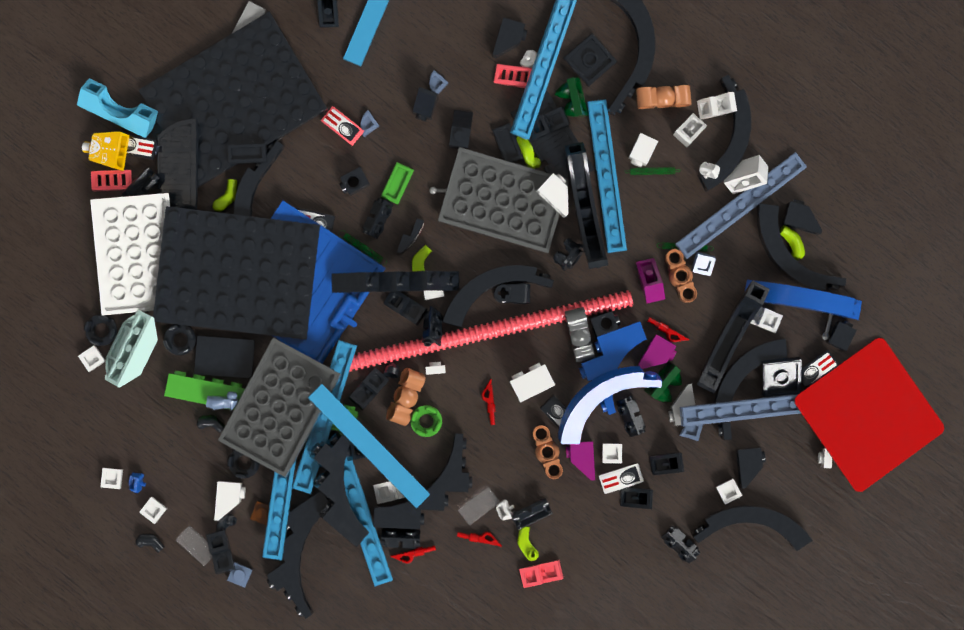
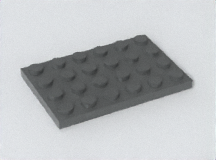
(499, 201)
(275, 410)

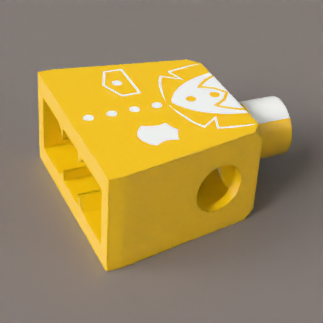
(108, 149)

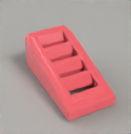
(516, 69)
(94, 180)

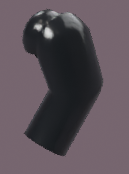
(208, 421)
(225, 522)
(149, 540)

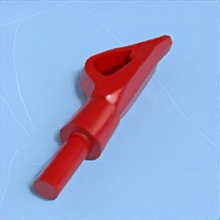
(666, 329)
(490, 401)
(480, 538)
(416, 552)

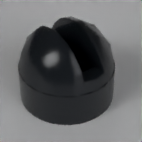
(391, 370)

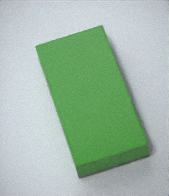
(397, 183)

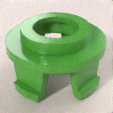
(426, 432)

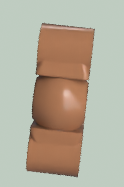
(663, 97)
(680, 266)
(405, 396)
(547, 461)

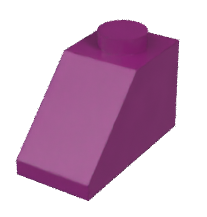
(650, 280)
(657, 353)
(582, 457)

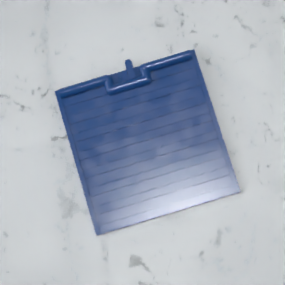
(329, 311)

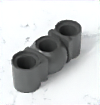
(579, 334)

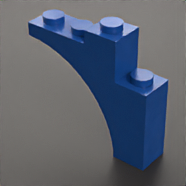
(613, 350)

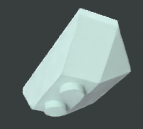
(131, 349)

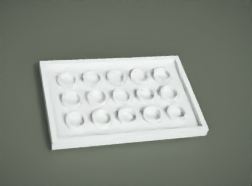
(128, 250)

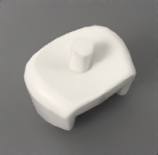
(528, 59)
(709, 170)
(504, 510)

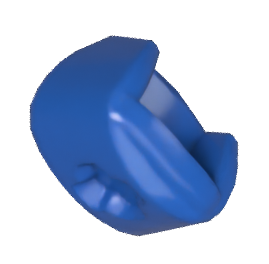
(136, 482)

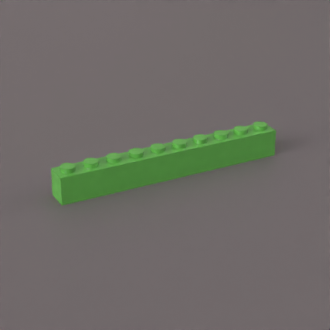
(198, 389)

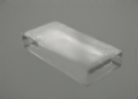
(478, 506)
(195, 545)

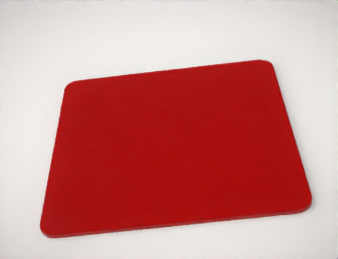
(869, 414)

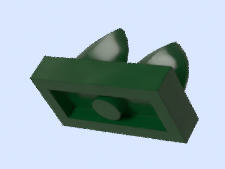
(573, 90)
(670, 375)

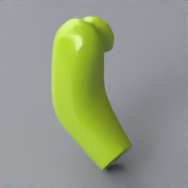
(528, 153)
(228, 197)
(794, 241)
(419, 258)
(525, 545)

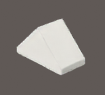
(689, 130)

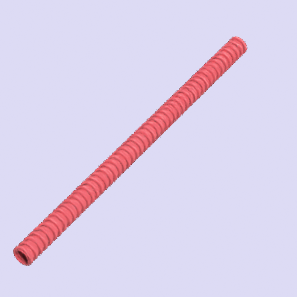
(490, 330)

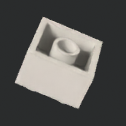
(532, 382)

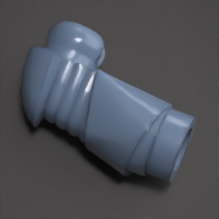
(219, 402)

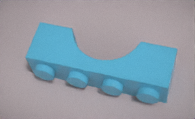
(97, 100)

